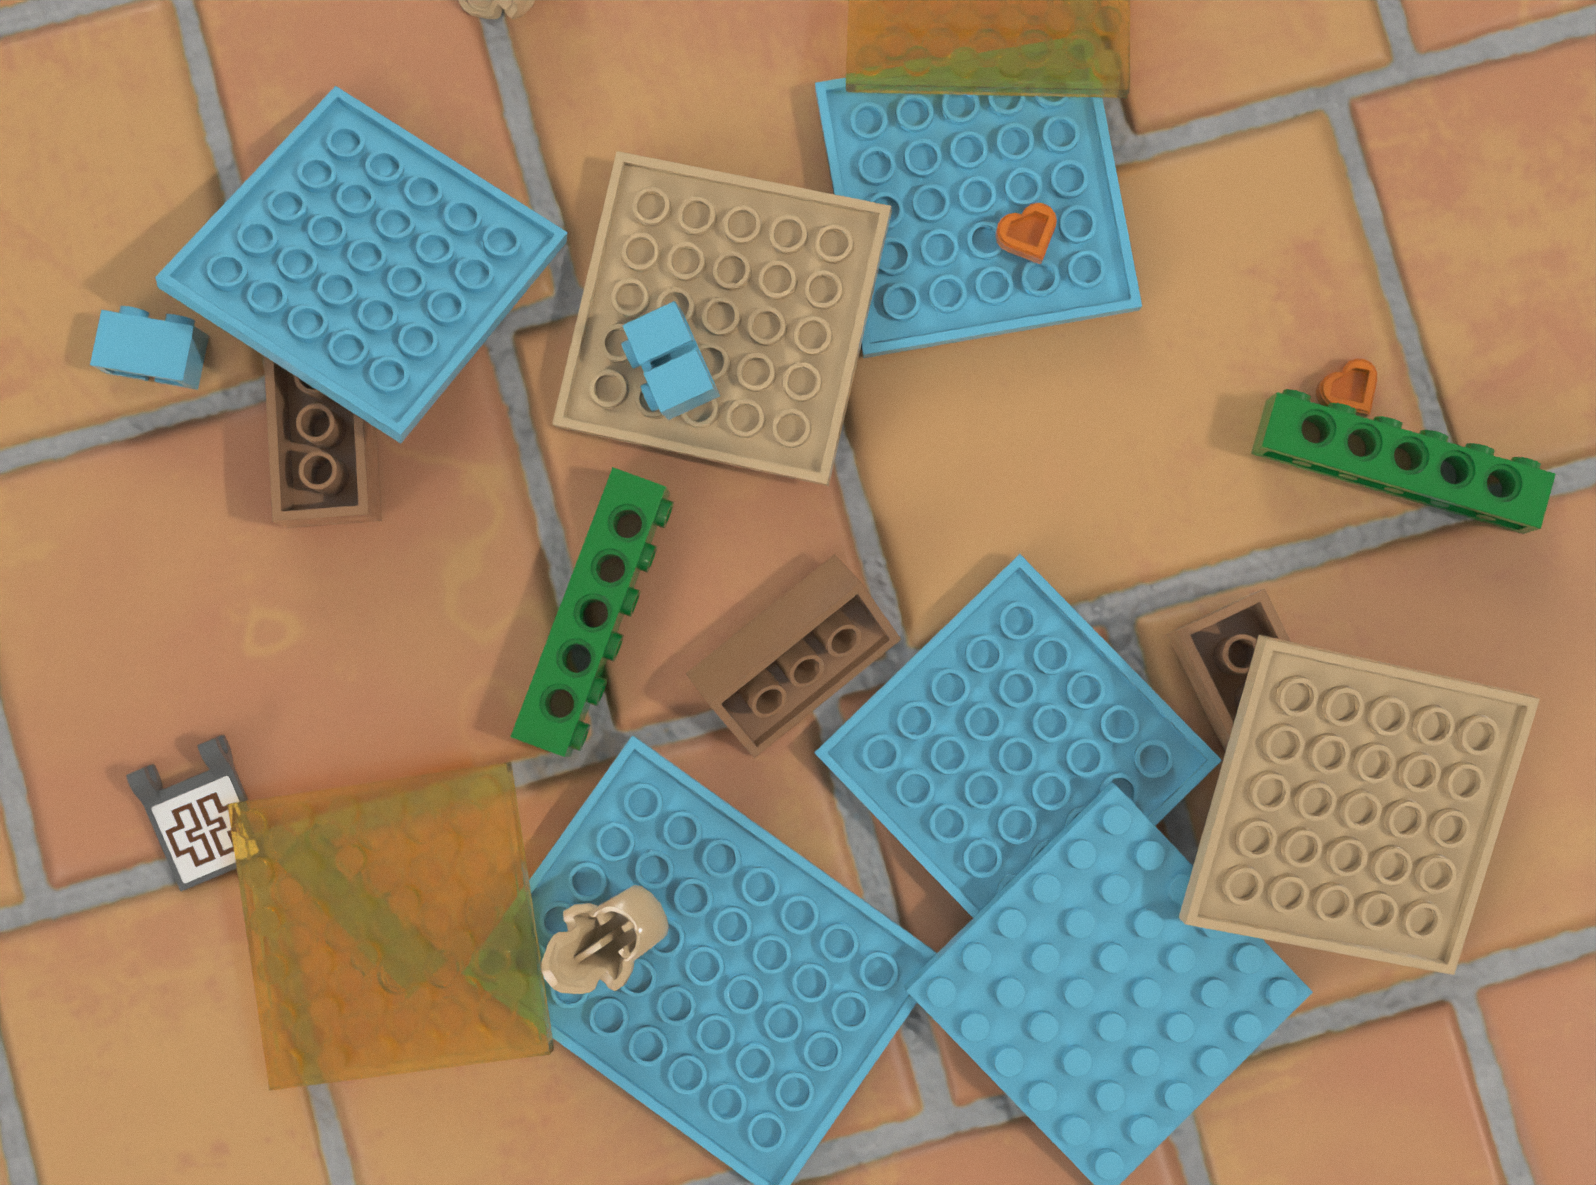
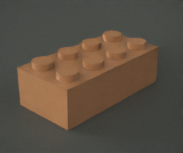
(318, 456)
(1219, 653)

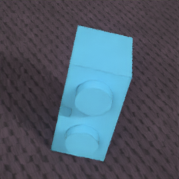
(145, 347)
(670, 361)

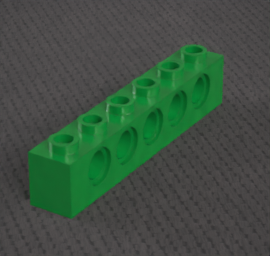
(1523, 483)
(621, 496)

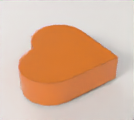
(1028, 232)
(1350, 386)

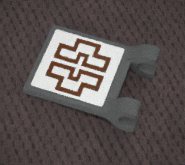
(194, 814)

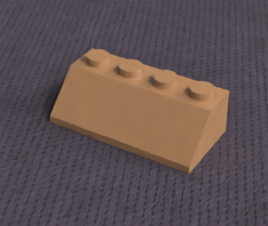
(794, 655)

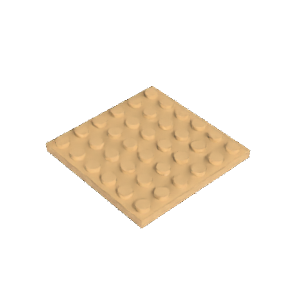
(771, 292)
(1357, 806)

